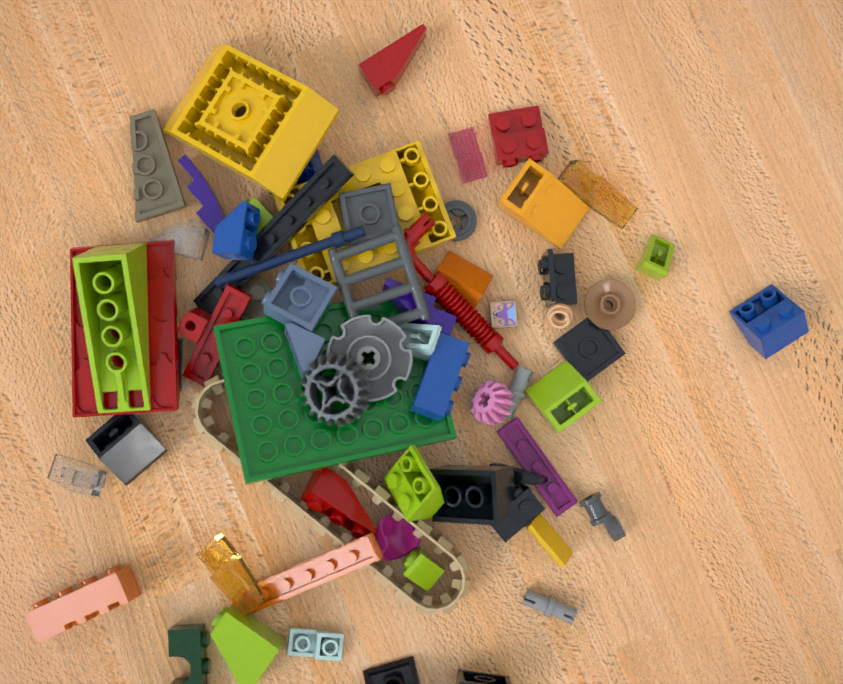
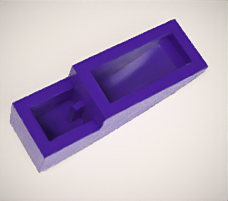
(406, 303)

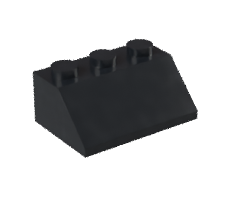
(474, 493)

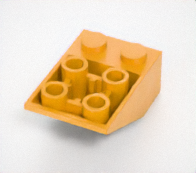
(543, 204)

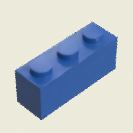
(441, 378)

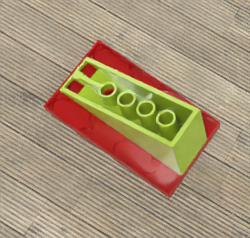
(124, 329)

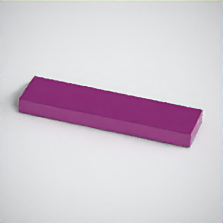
(534, 460)

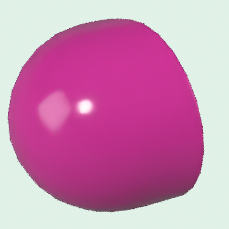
(395, 538)

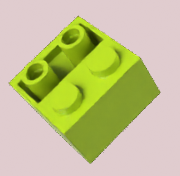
(562, 396)
(414, 486)

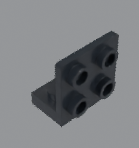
(558, 278)
(521, 511)

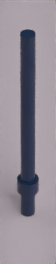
(337, 239)

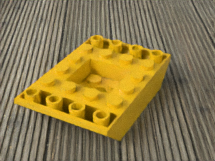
(274, 135)
(413, 194)

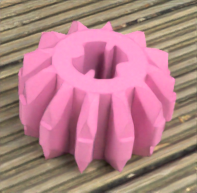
(491, 402)

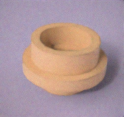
(560, 321)

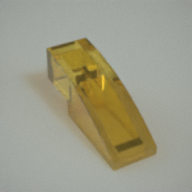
(597, 193)
(231, 574)

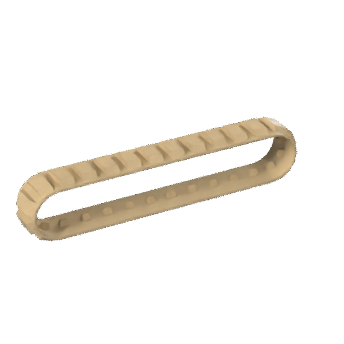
(322, 525)

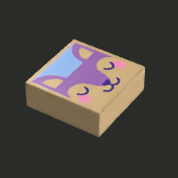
(503, 314)

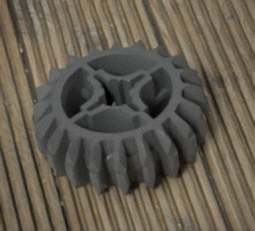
(317, 381)

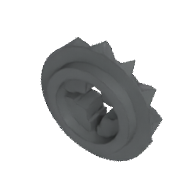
(468, 223)

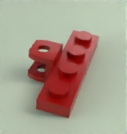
(205, 356)

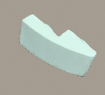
(315, 643)

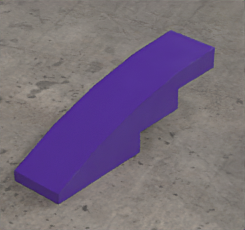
(212, 211)

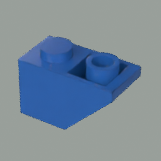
(237, 233)

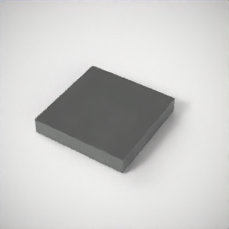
(369, 208)

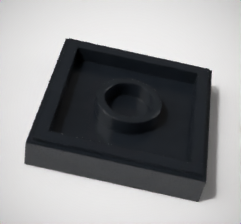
(589, 348)

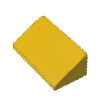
(550, 540)

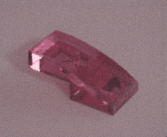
(467, 155)

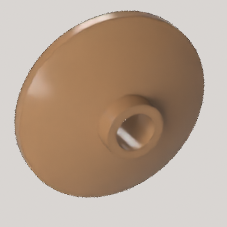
(621, 302)

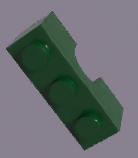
(190, 643)

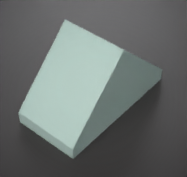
(421, 339)

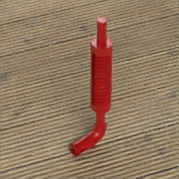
(453, 301)

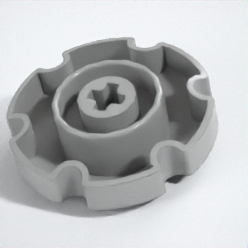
(383, 339)

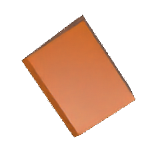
(465, 277)

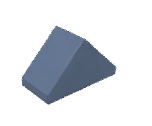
(304, 346)

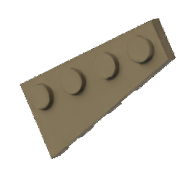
(155, 177)

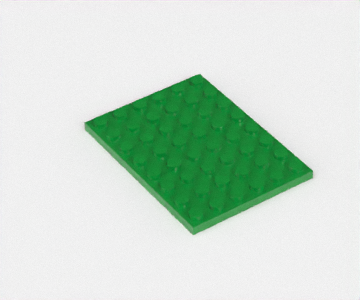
(269, 414)

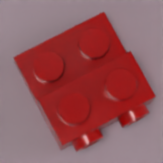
(518, 136)

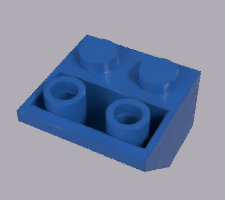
(770, 321)

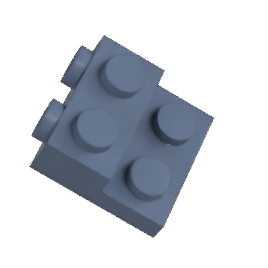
(298, 298)

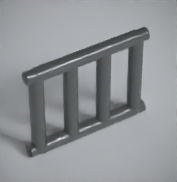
(405, 261)

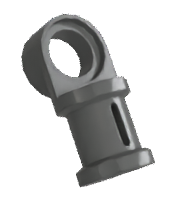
(599, 515)

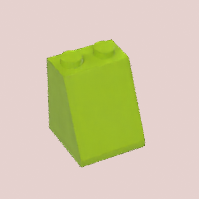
(245, 644)

